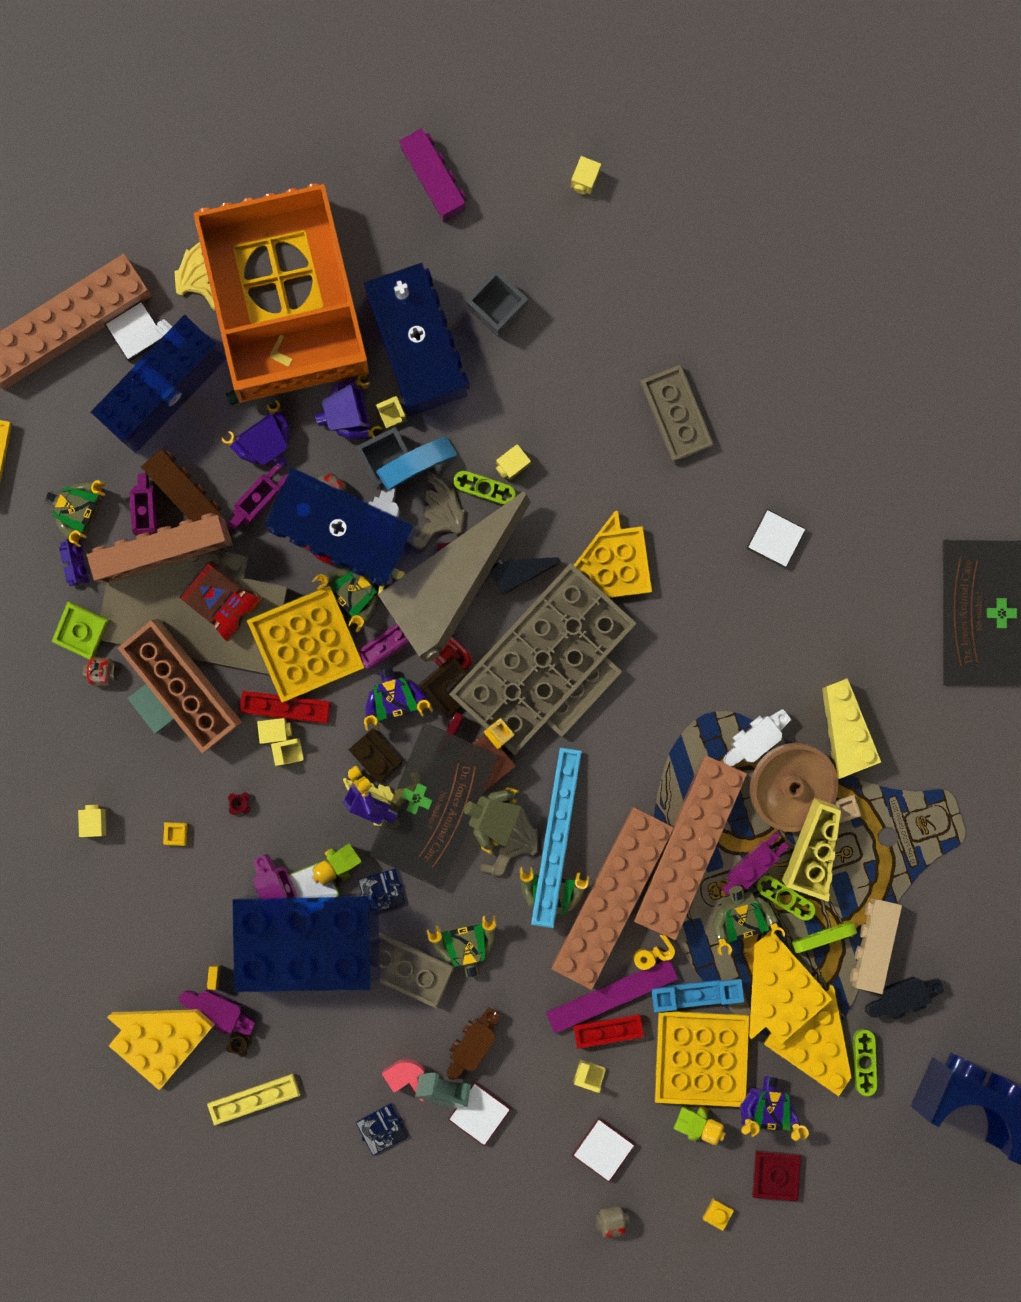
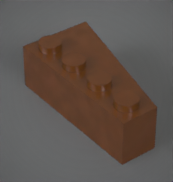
(178, 487)

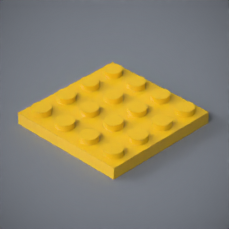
(305, 643)
(701, 1058)

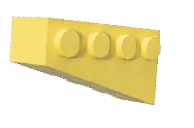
(847, 731)
(814, 852)

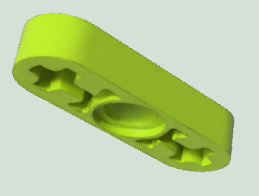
(480, 479)
(796, 912)
(824, 937)
(859, 1079)

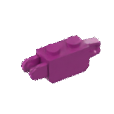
(257, 498)
(144, 507)
(754, 864)
(272, 880)
(220, 1009)

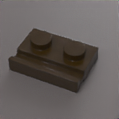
(375, 755)

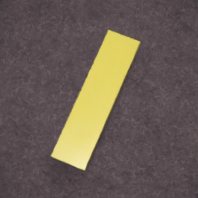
(253, 1099)

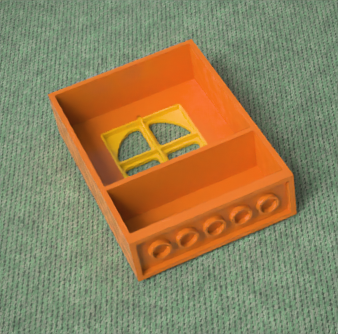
(320, 333)

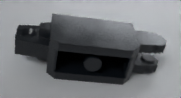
(903, 997)

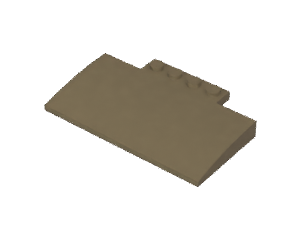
(156, 594)
(548, 661)

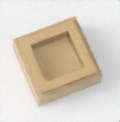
(848, 808)

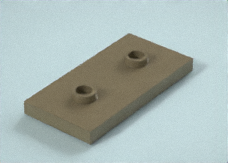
(676, 413)
(413, 971)

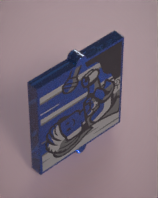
(387, 887)
(381, 1129)

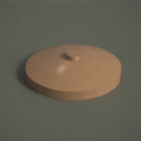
(788, 783)

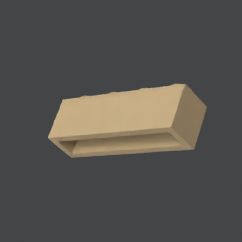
(876, 945)

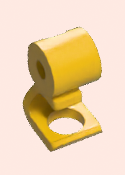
(646, 959)

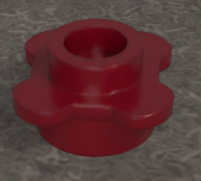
(234, 799)

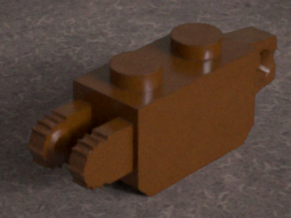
(474, 1044)

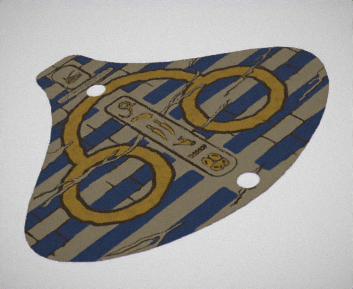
(862, 869)

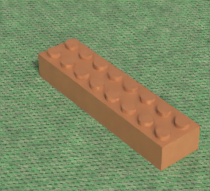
(68, 319)
(689, 847)
(612, 898)

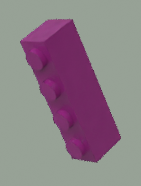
(432, 174)

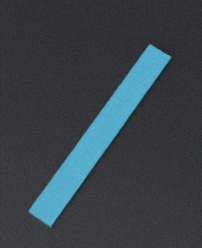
(556, 838)

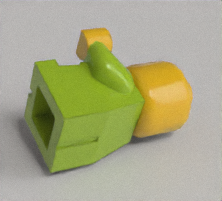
(337, 864)
(697, 1125)

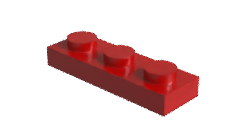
(608, 1031)

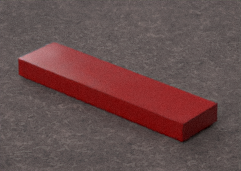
(294, 708)

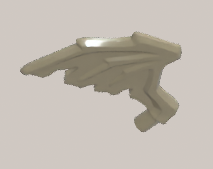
(442, 512)
(521, 840)

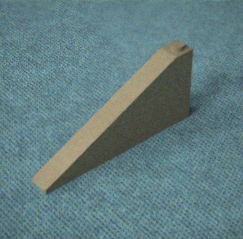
(440, 590)

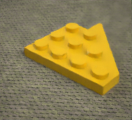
(617, 560)
(782, 991)
(158, 1040)
(818, 1047)

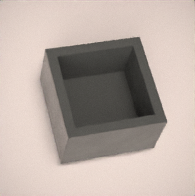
(496, 302)
(381, 451)

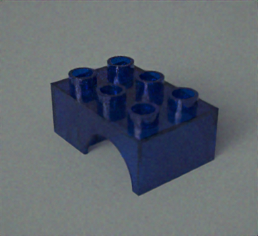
(306, 943)
(963, 1084)

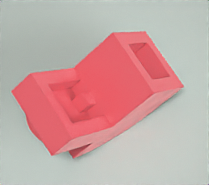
(402, 1073)

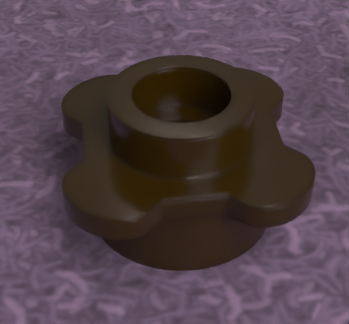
(240, 1050)

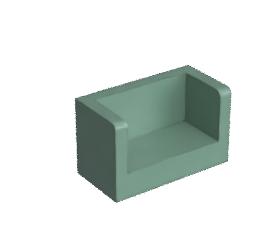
(151, 709)
(442, 1092)

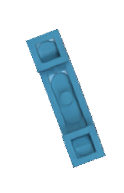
(416, 461)
(697, 994)

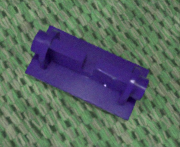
(77, 571)

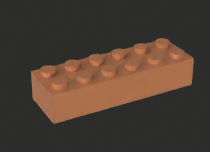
(159, 549)
(179, 685)

